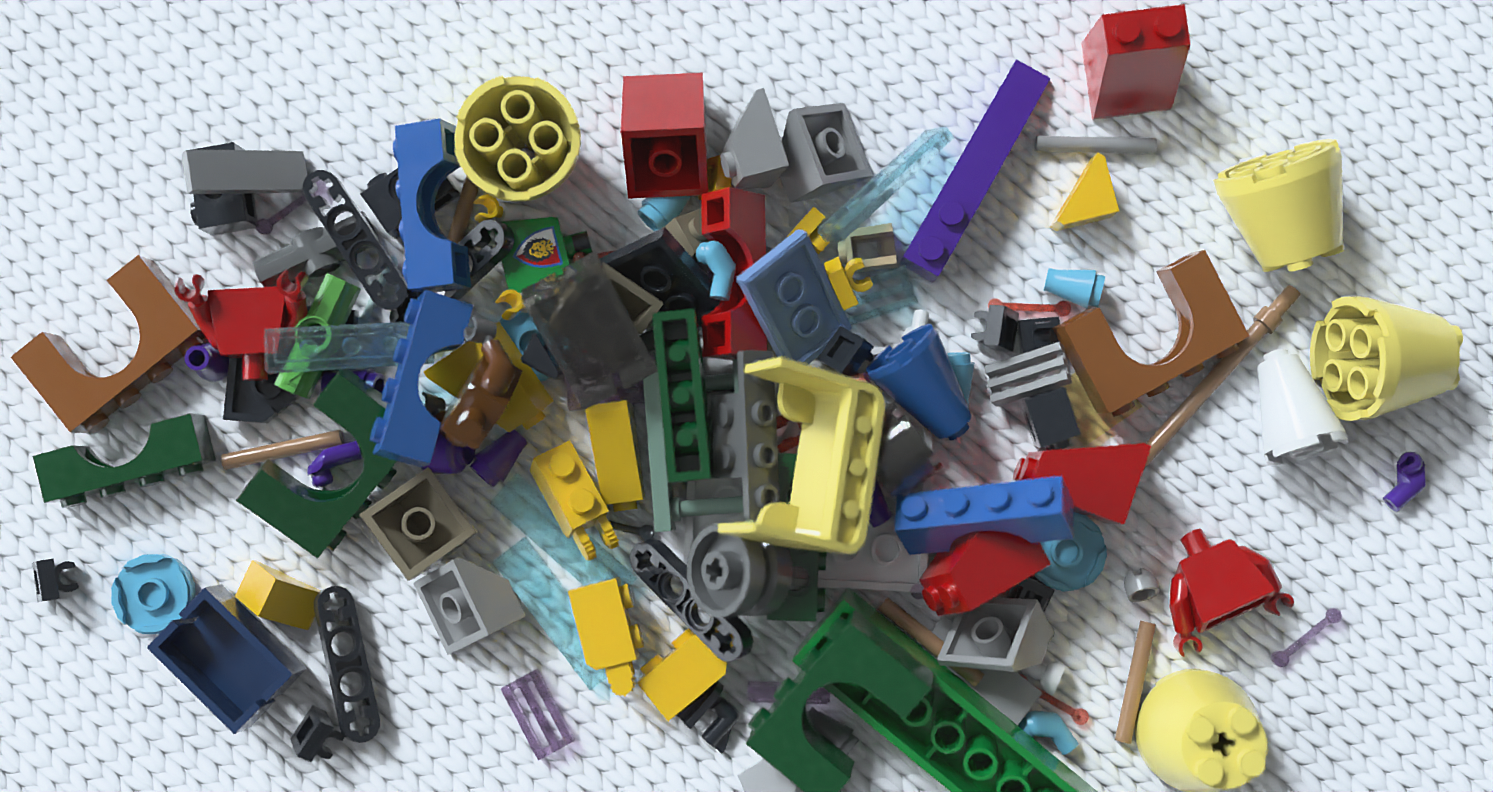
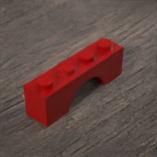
(738, 223)

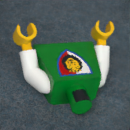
(537, 250)

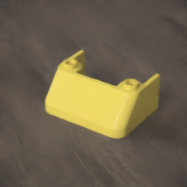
(833, 460)

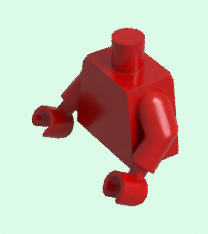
(237, 317)
(1219, 586)

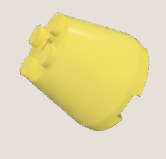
(502, 121)
(1288, 204)
(1382, 357)
(1200, 732)

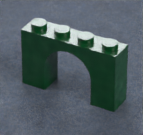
(317, 516)
(853, 654)

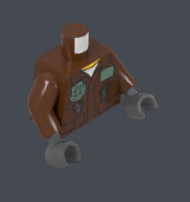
(482, 395)

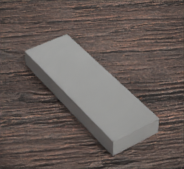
(243, 171)
(1001, 688)

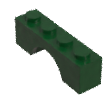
(172, 446)

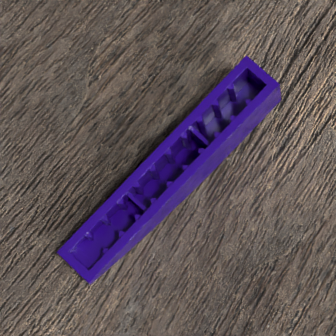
(974, 171)

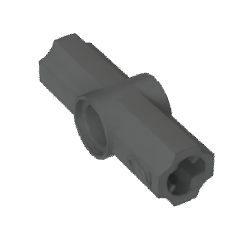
(309, 252)

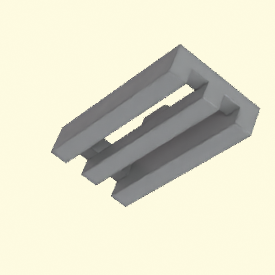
(1022, 361)

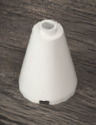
(1294, 411)

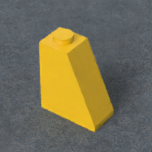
(528, 397)
(616, 454)

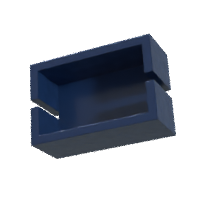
(226, 658)

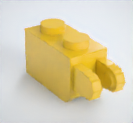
(573, 497)
(607, 631)
(682, 674)

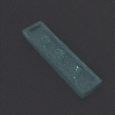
(885, 184)
(333, 347)
(531, 514)
(548, 603)

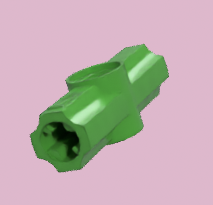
(329, 308)

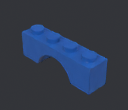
(424, 161)
(408, 429)
(1029, 508)

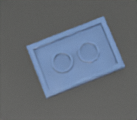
(794, 299)

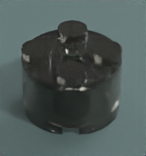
(903, 455)

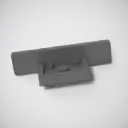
(747, 436)

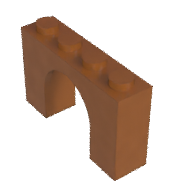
(1205, 329)
(165, 332)

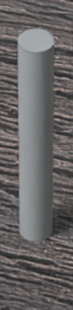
(1096, 144)

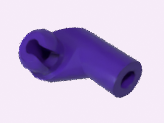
(328, 459)
(1409, 481)

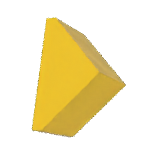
(1090, 198)
(277, 596)

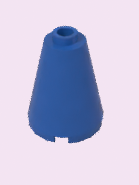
(923, 382)

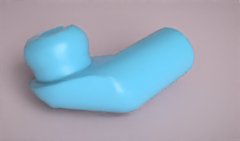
(722, 266)
(1049, 725)

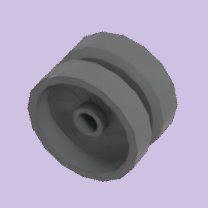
(737, 575)

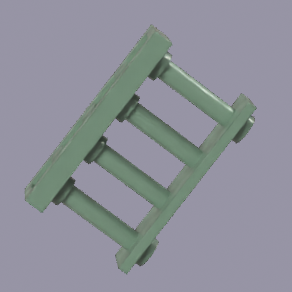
(666, 507)

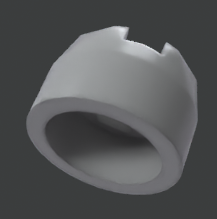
(1141, 586)

